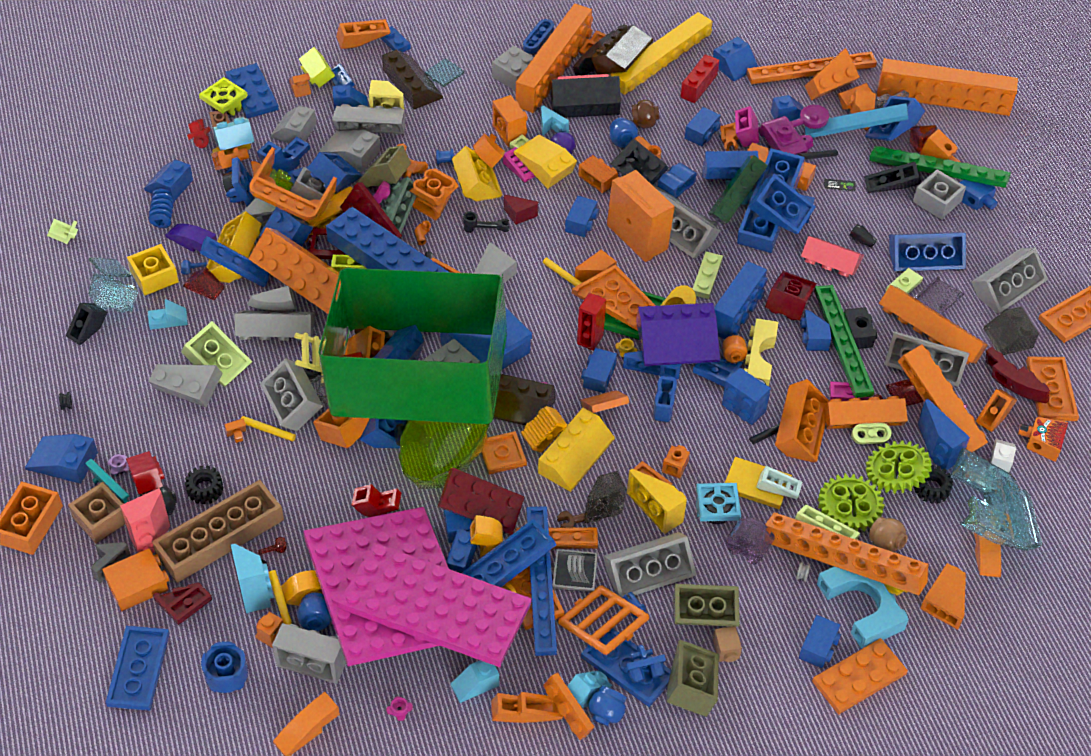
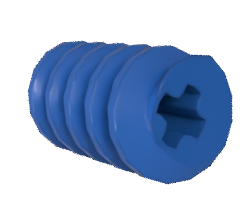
(161, 208)

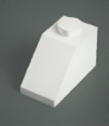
(1003, 454)

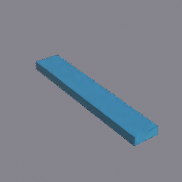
(861, 120)

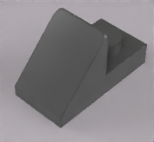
(109, 554)

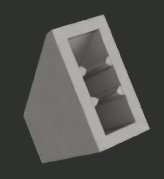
(497, 262)

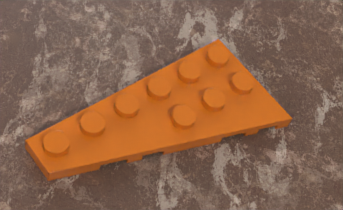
(620, 294)

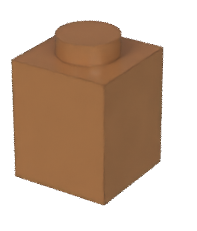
(727, 644)

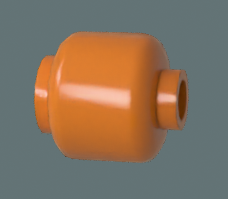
(734, 349)

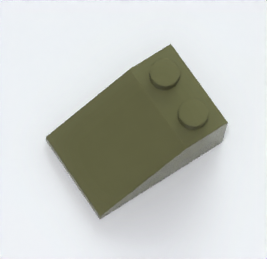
(693, 678)

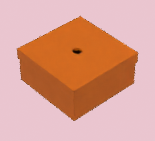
(640, 215)

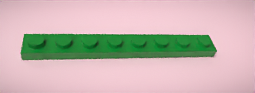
(951, 168)
(844, 342)

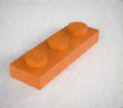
(568, 706)

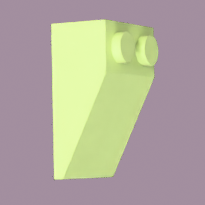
(215, 348)

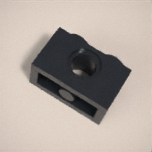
(861, 327)

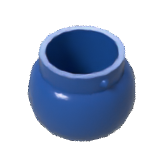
(622, 132)
(313, 612)
(607, 706)

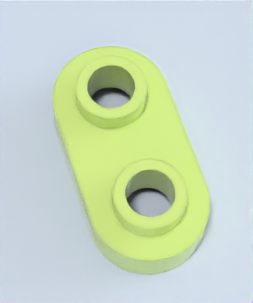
(870, 433)

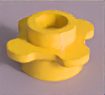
(625, 343)

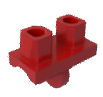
(198, 132)

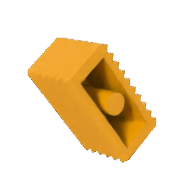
(543, 428)

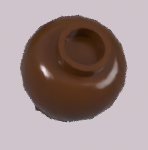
(645, 114)

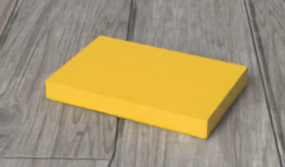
(746, 476)

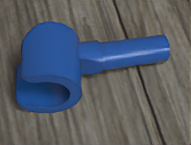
(186, 266)

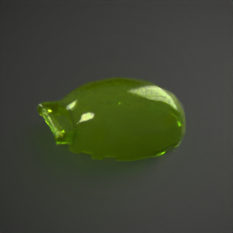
(434, 447)

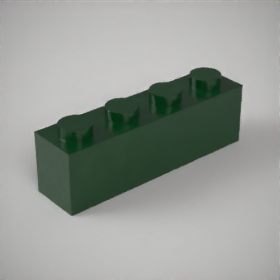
(738, 189)

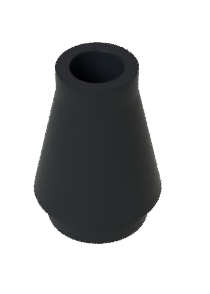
(863, 236)

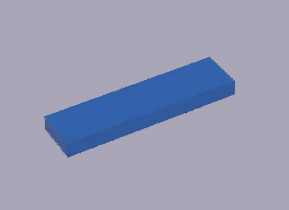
(234, 261)

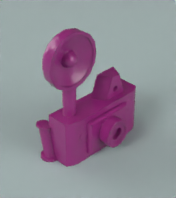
(782, 135)

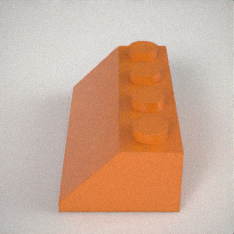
(802, 422)

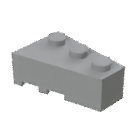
(187, 382)

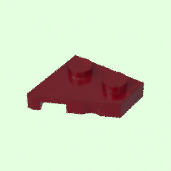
(183, 601)

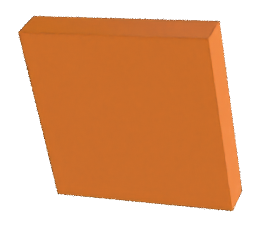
(604, 401)
(503, 453)

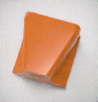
(433, 192)

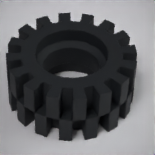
(208, 493)
(936, 493)

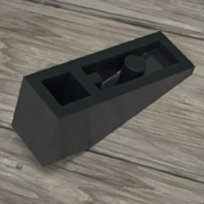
(894, 178)

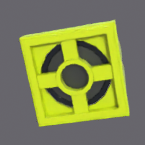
(224, 96)

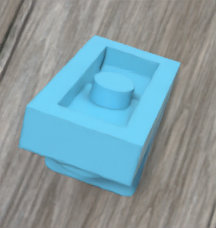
(553, 121)
(171, 316)

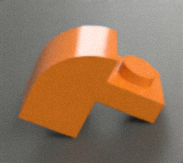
(488, 150)

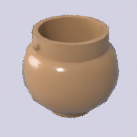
(888, 534)

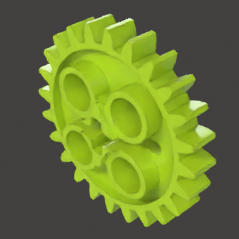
(912, 469)
(865, 500)

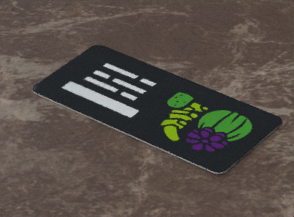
(839, 184)

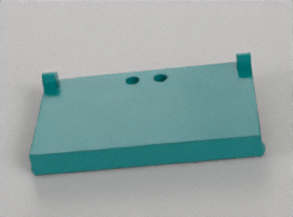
(101, 476)

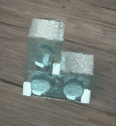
(108, 293)

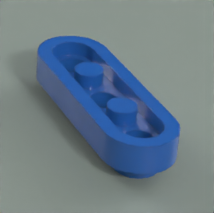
(538, 36)

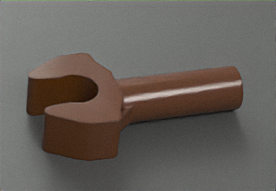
(572, 520)

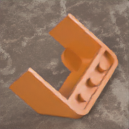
(267, 190)

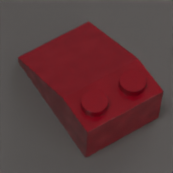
(790, 295)

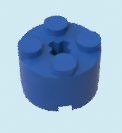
(224, 667)

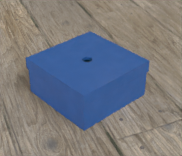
(516, 347)

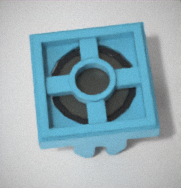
(719, 503)

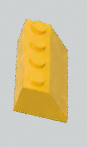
(239, 236)
(575, 450)

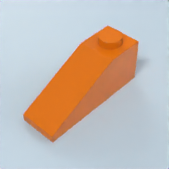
(359, 33)

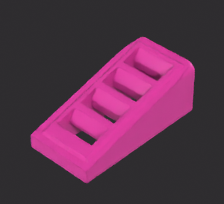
(510, 159)

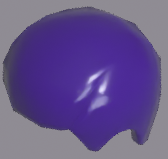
(564, 140)

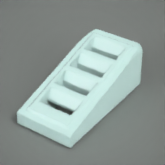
(777, 488)

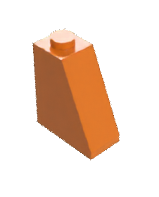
(947, 597)

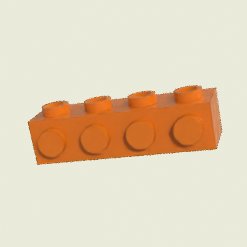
(856, 411)

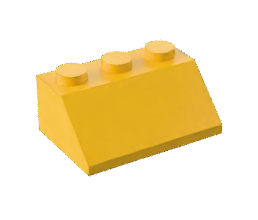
(475, 176)

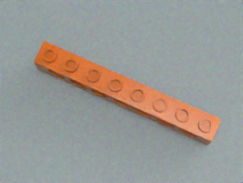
(848, 554)

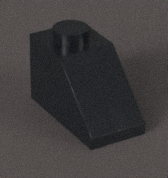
(85, 322)

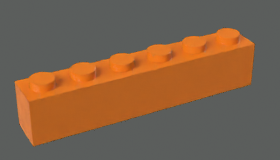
(931, 323)
(932, 385)

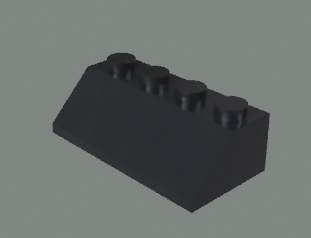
(586, 96)

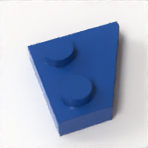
(716, 371)

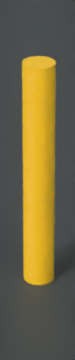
(553, 266)
(269, 429)
(279, 597)

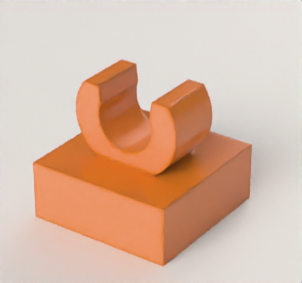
(235, 428)

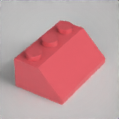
(831, 256)
(146, 519)

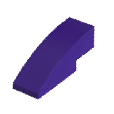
(189, 236)

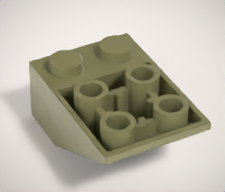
(387, 167)

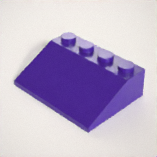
(678, 334)

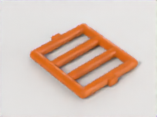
(593, 640)

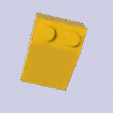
(546, 160)
(657, 500)

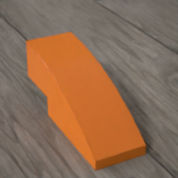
(988, 557)
(524, 708)
(306, 724)

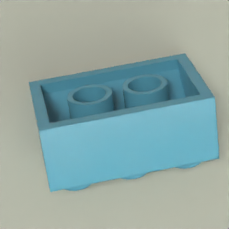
(253, 579)

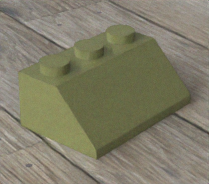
(706, 605)

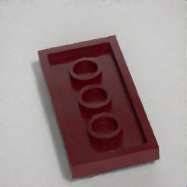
(365, 203)
(473, 496)

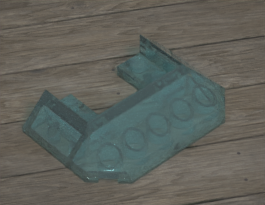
(1007, 513)

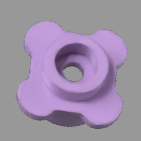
(118, 460)

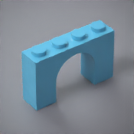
(883, 623)

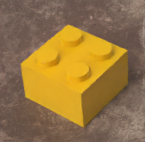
(152, 269)

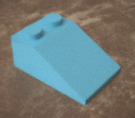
(233, 134)

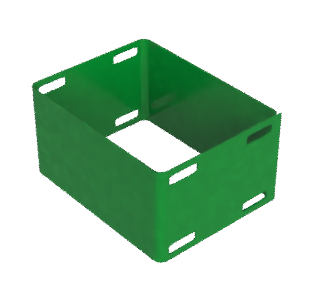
(414, 387)

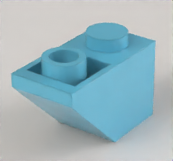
(586, 684)

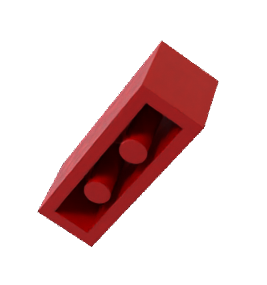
(699, 78)
(591, 321)
(145, 472)

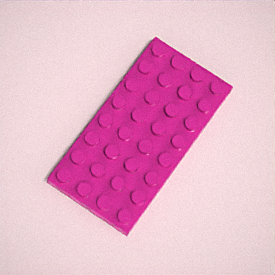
(435, 604)

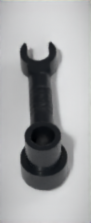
(470, 222)

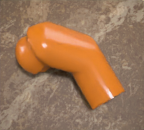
(420, 232)

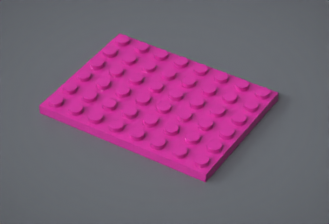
(337, 556)

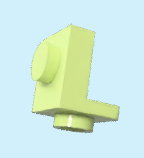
(62, 231)

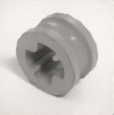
(803, 571)

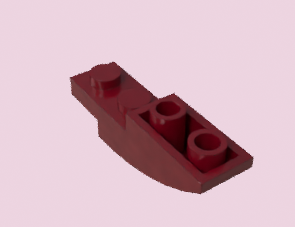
(1018, 381)

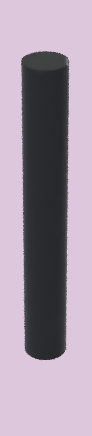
(819, 154)
(765, 434)

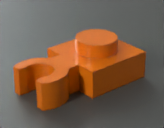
(729, 135)

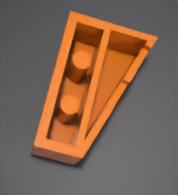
(833, 76)

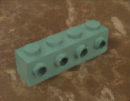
(399, 202)

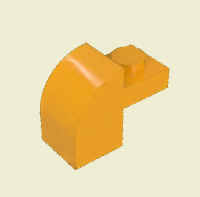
(486, 533)
(299, 586)

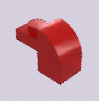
(372, 503)

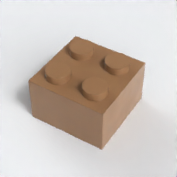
(98, 512)

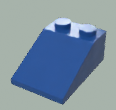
(892, 130)
(331, 165)
(781, 204)
(941, 436)
(63, 456)

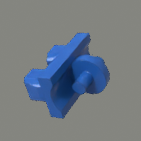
(636, 668)

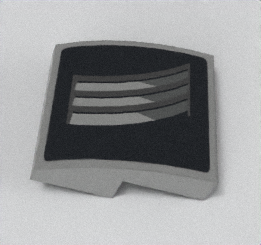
(575, 570)

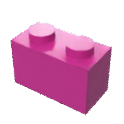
(746, 126)

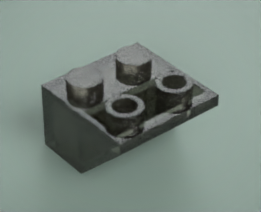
(605, 498)

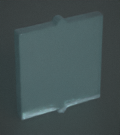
(444, 72)
(110, 267)

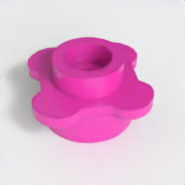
(395, 704)

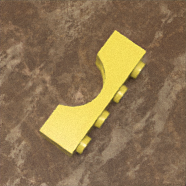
(764, 338)

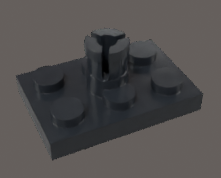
(639, 158)

